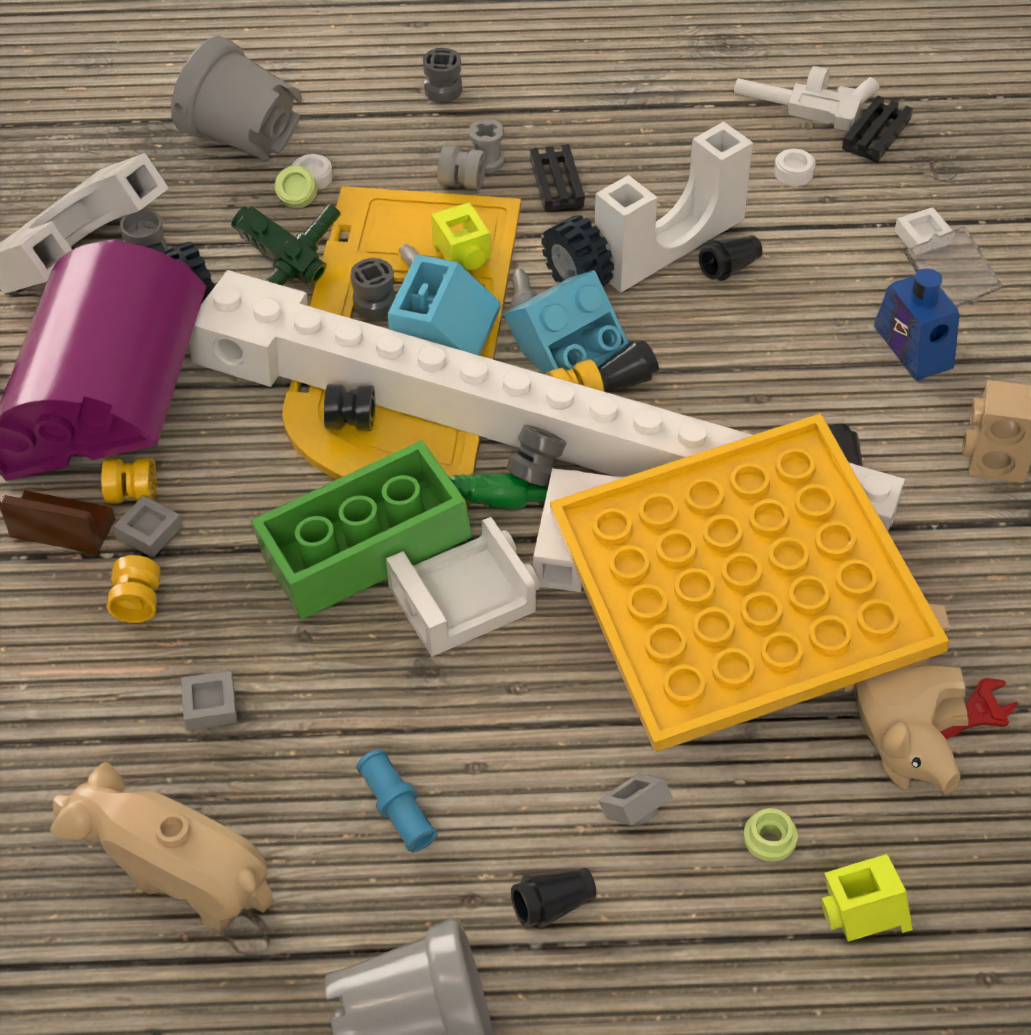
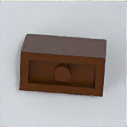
(57, 521)

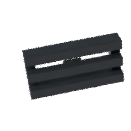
(886, 113)
(553, 158)

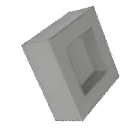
(148, 526)
(209, 700)
(636, 800)

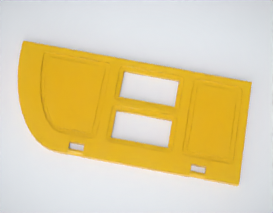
(378, 227)

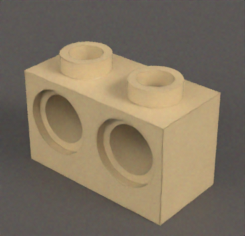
(1002, 432)

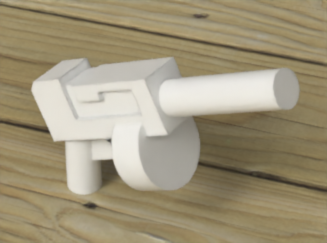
(813, 99)

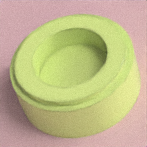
(296, 186)

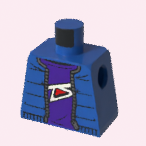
(920, 324)

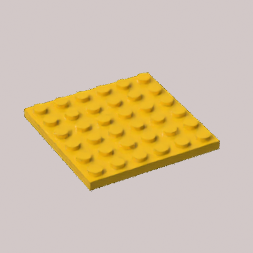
(744, 581)

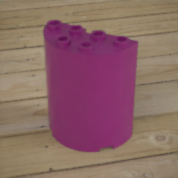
(98, 358)

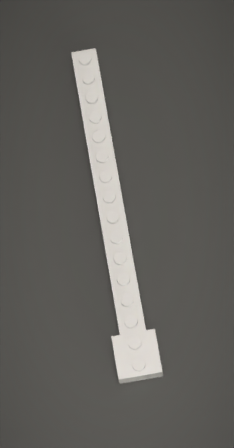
(271, 332)

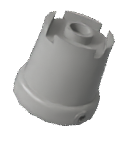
(233, 100)
(413, 989)

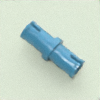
(396, 800)

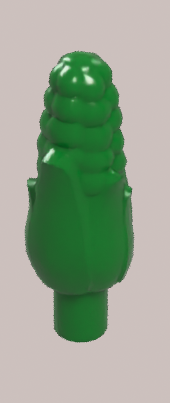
(499, 490)

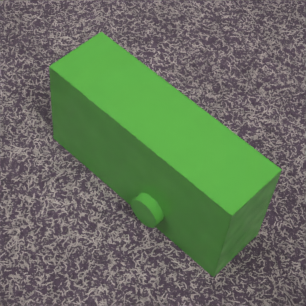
(344, 531)

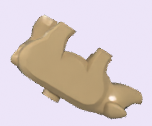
(905, 717)
(166, 846)

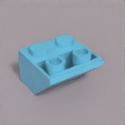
(444, 305)
(567, 325)

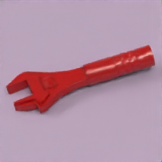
(983, 708)

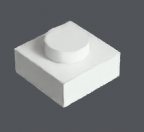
(920, 226)

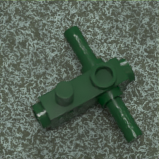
(291, 255)

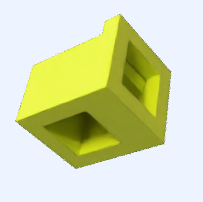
(468, 246)
(866, 899)

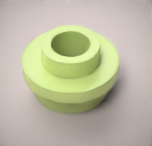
(770, 822)

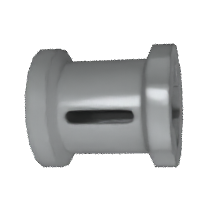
(487, 137)

